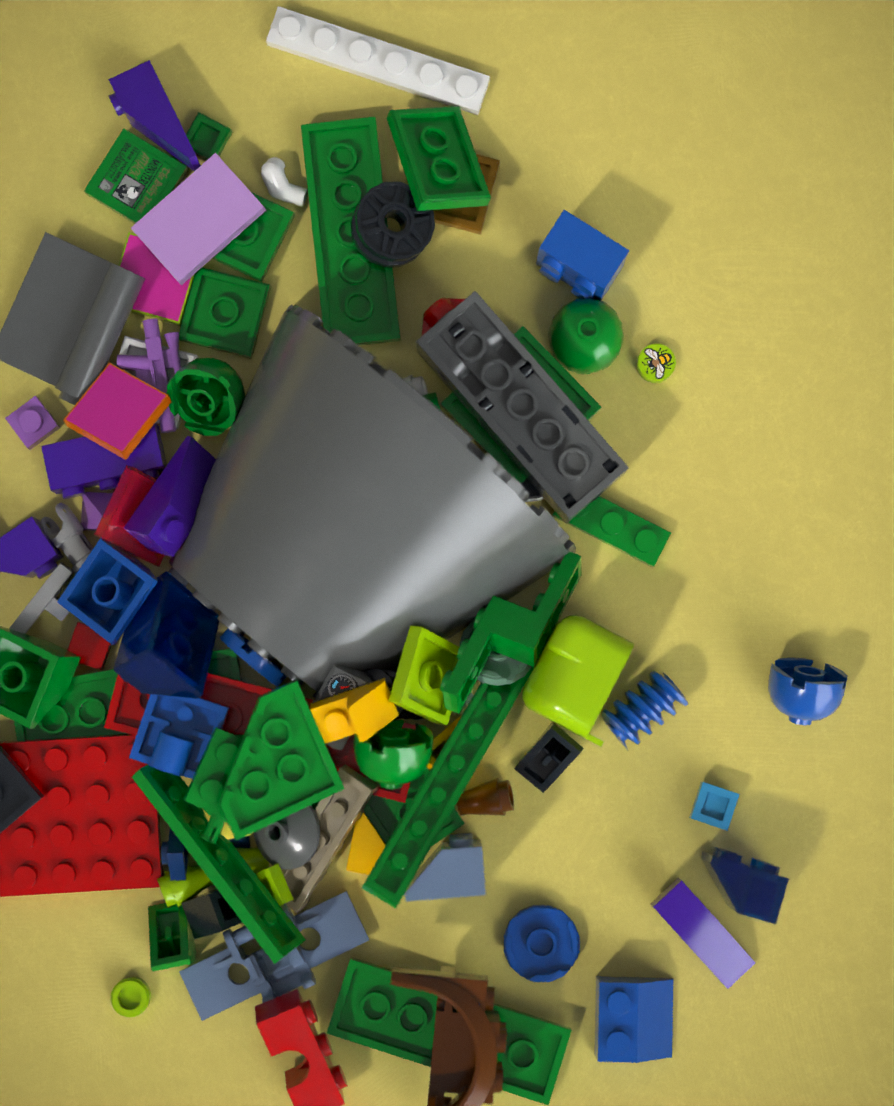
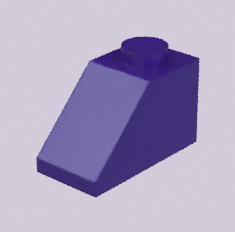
(28, 551)

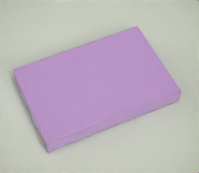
(198, 219)

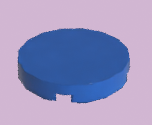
(265, 667)
(541, 943)

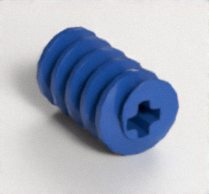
(643, 708)

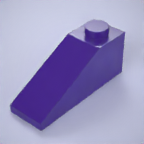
(150, 111)
(171, 504)

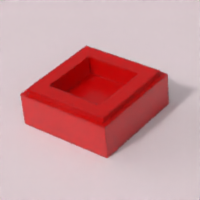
(89, 646)

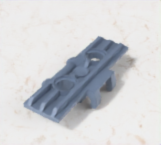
(214, 989)

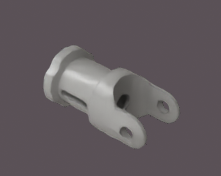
(70, 537)

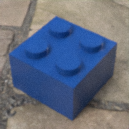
(580, 257)

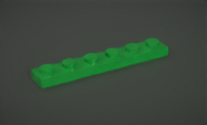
(221, 864)

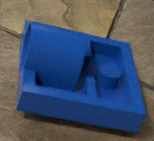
(176, 732)

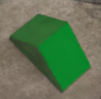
(169, 937)

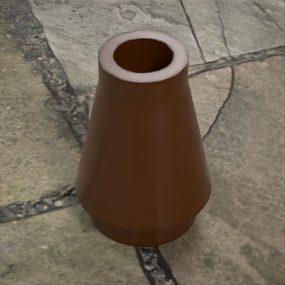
(487, 799)

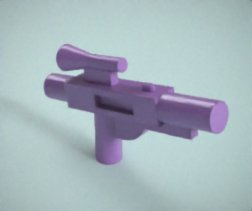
(153, 366)

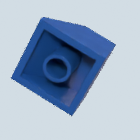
(108, 590)
(633, 1019)

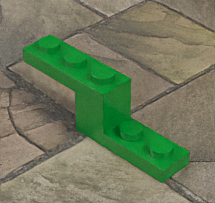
(511, 632)

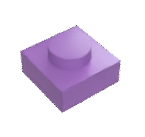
(32, 422)

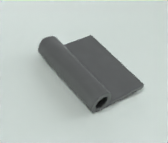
(68, 316)

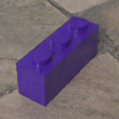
(85, 464)

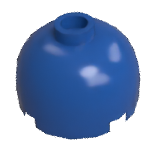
(805, 691)

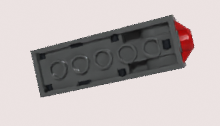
(518, 404)

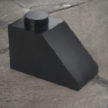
(209, 914)

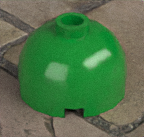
(585, 335)
(206, 395)
(394, 754)

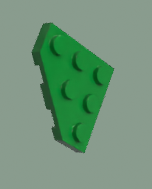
(278, 764)

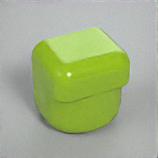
(576, 674)

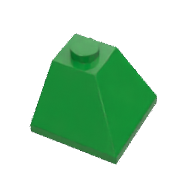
(32, 676)

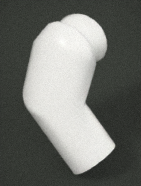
(278, 185)

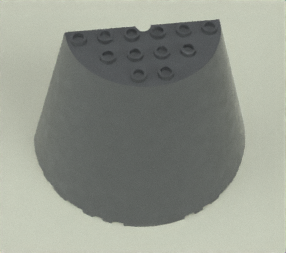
(353, 514)

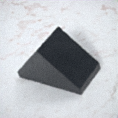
(548, 757)

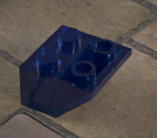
(747, 888)

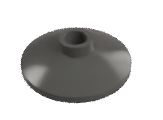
(297, 841)

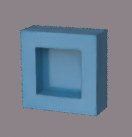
(714, 806)

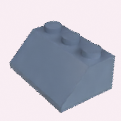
(450, 871)

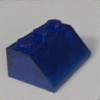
(168, 642)

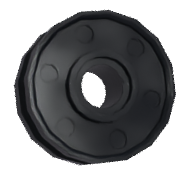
(377, 241)

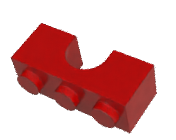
(289, 1026)

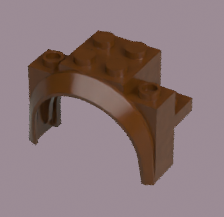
(464, 1035)

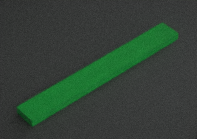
(441, 791)

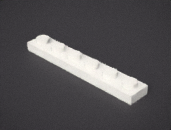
(378, 60)

